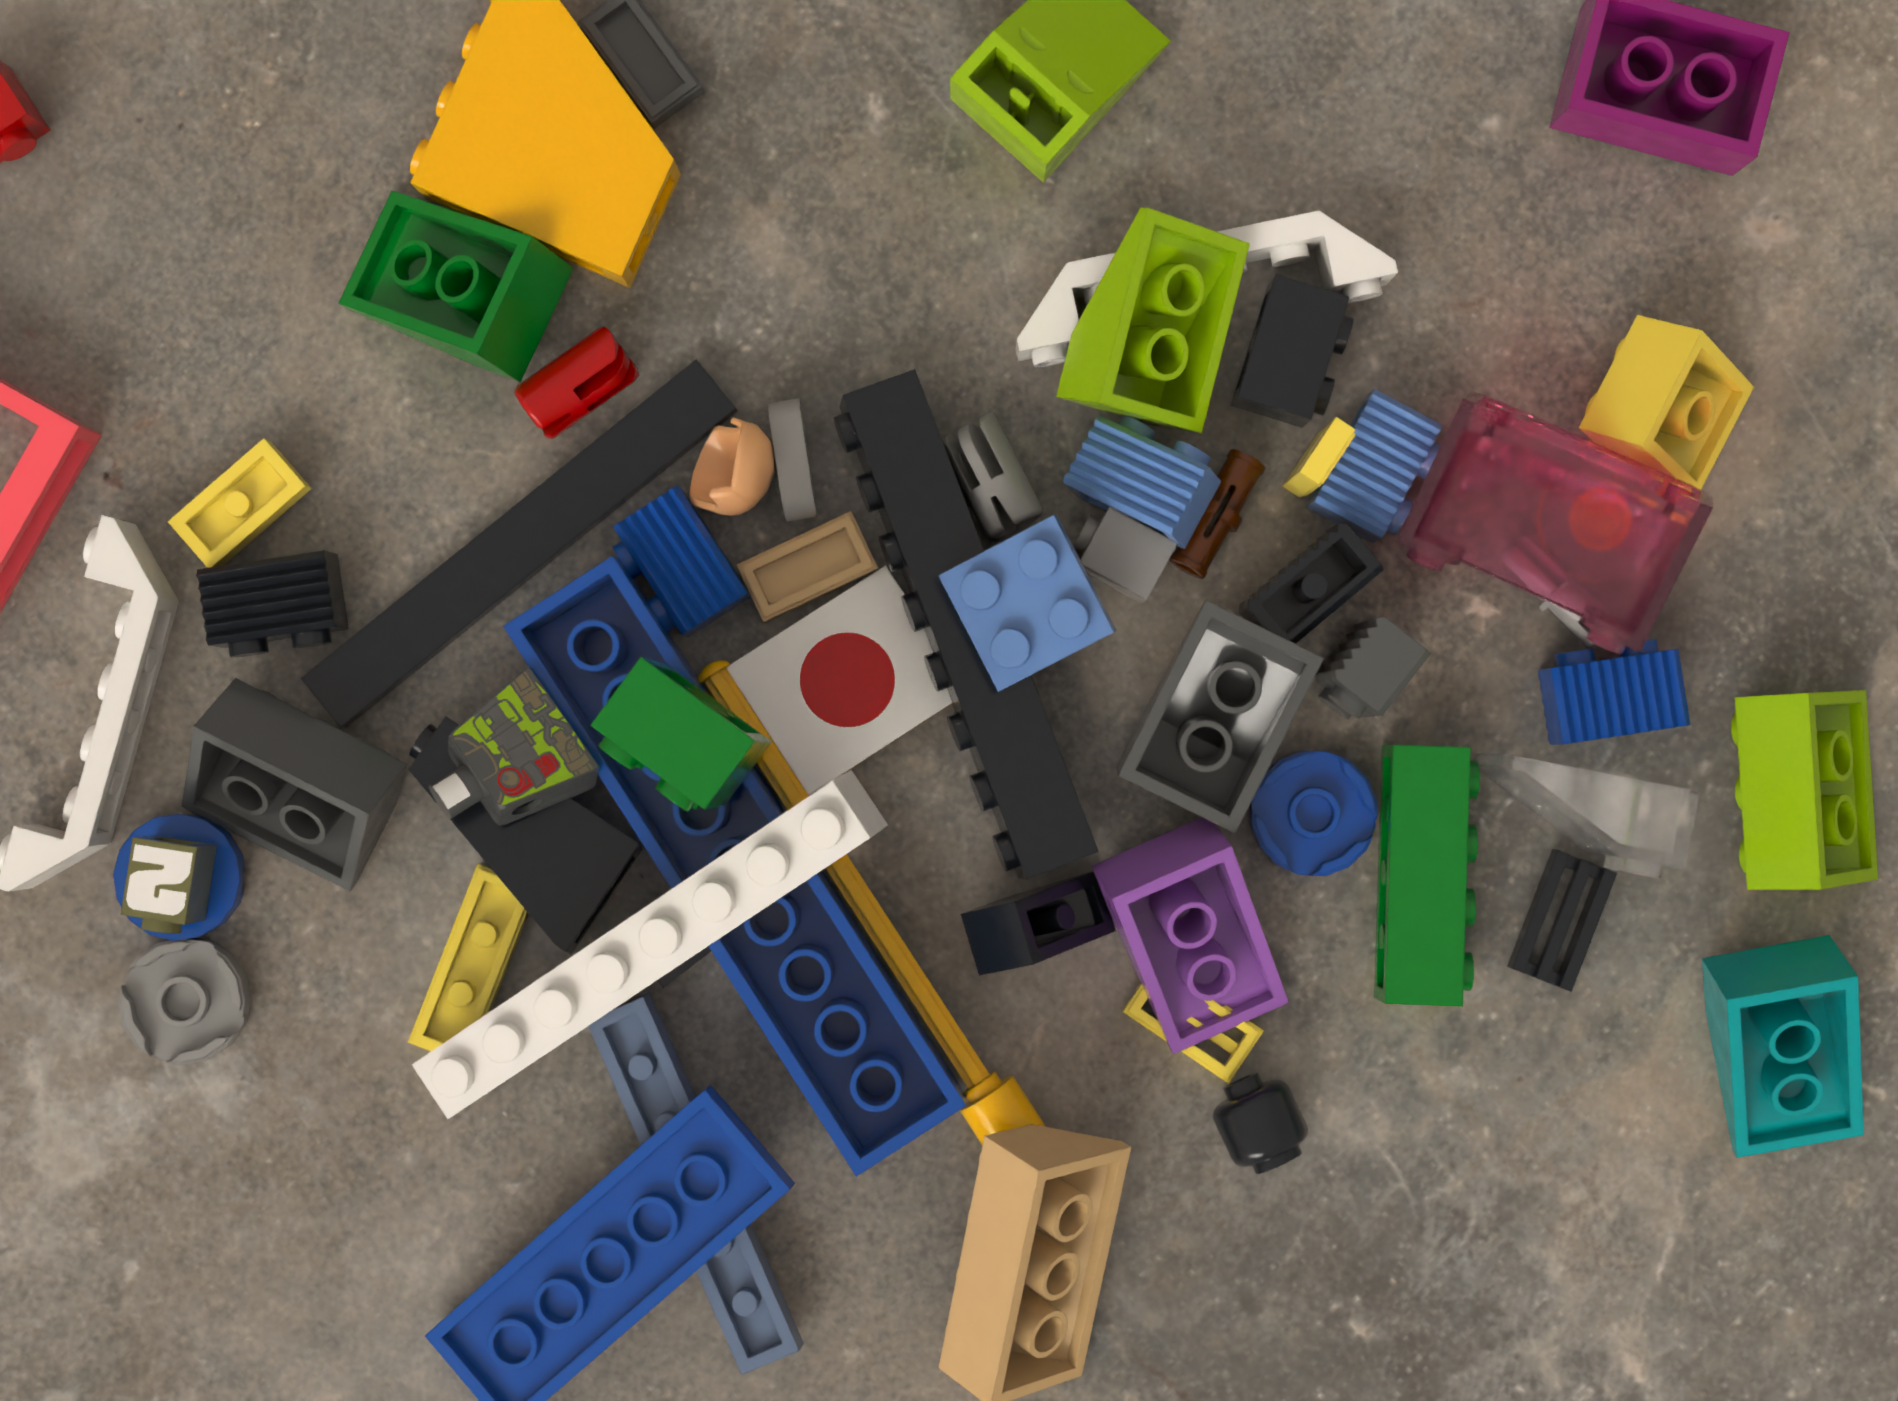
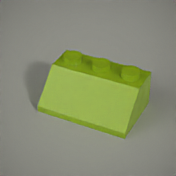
(1805, 790)

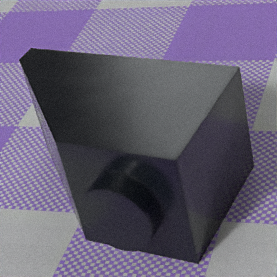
(1037, 924)

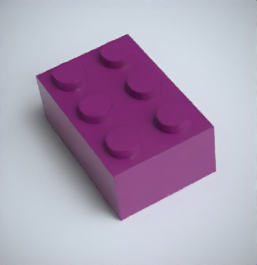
(1670, 81)

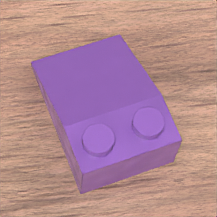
(1191, 932)

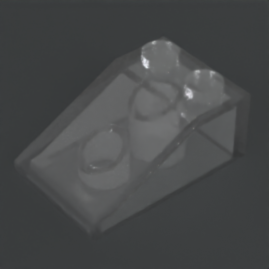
(1621, 817)

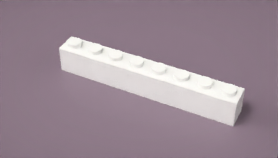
(651, 943)

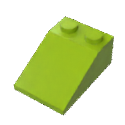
(1156, 324)

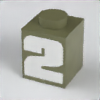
(168, 882)

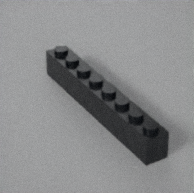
(927, 535)

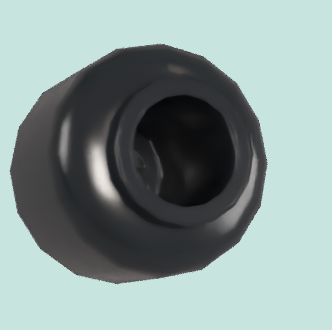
(1260, 1123)

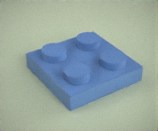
(1027, 602)

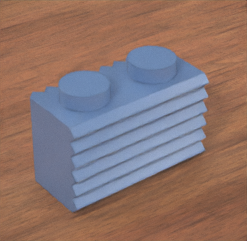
(1378, 468)
(1143, 478)

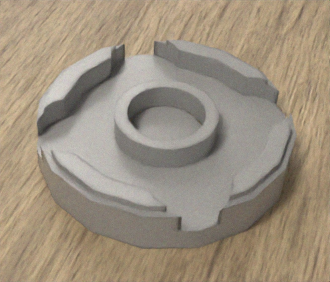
(185, 1000)

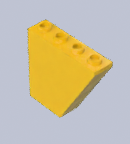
(547, 142)

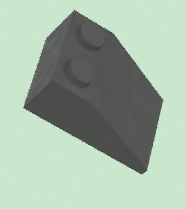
(1218, 716)

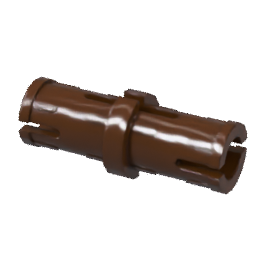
(1238, 477)

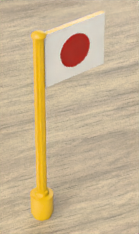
(827, 701)

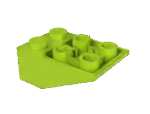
(1054, 75)

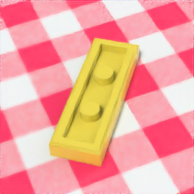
(471, 961)

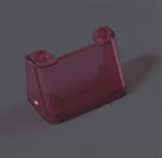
(1556, 519)

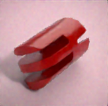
(576, 382)

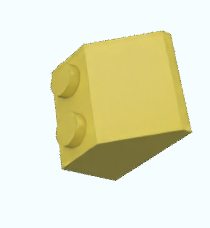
(1667, 400)

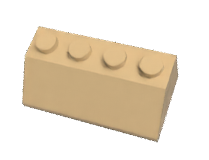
(1032, 1260)

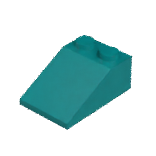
(1786, 1044)

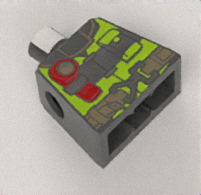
(515, 756)

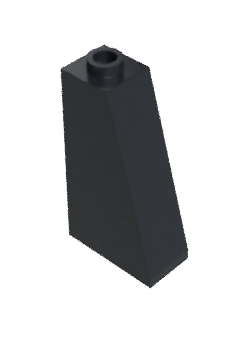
(553, 861)

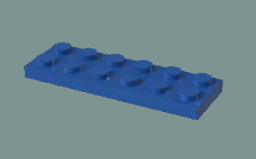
(612, 1255)

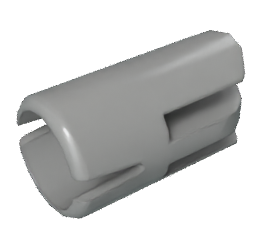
(992, 477)

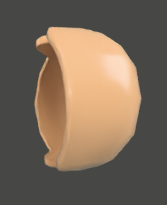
(733, 469)

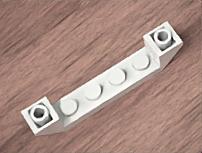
(1344, 262)
(122, 558)

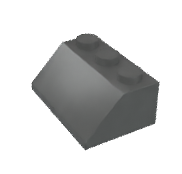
(291, 783)

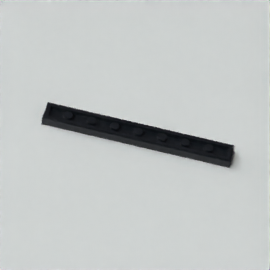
(519, 544)

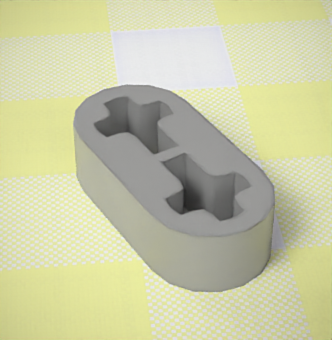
(792, 459)

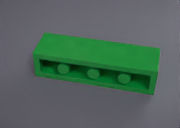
(1424, 875)

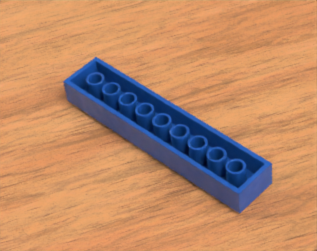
(797, 960)

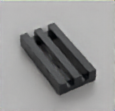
(1585, 926)

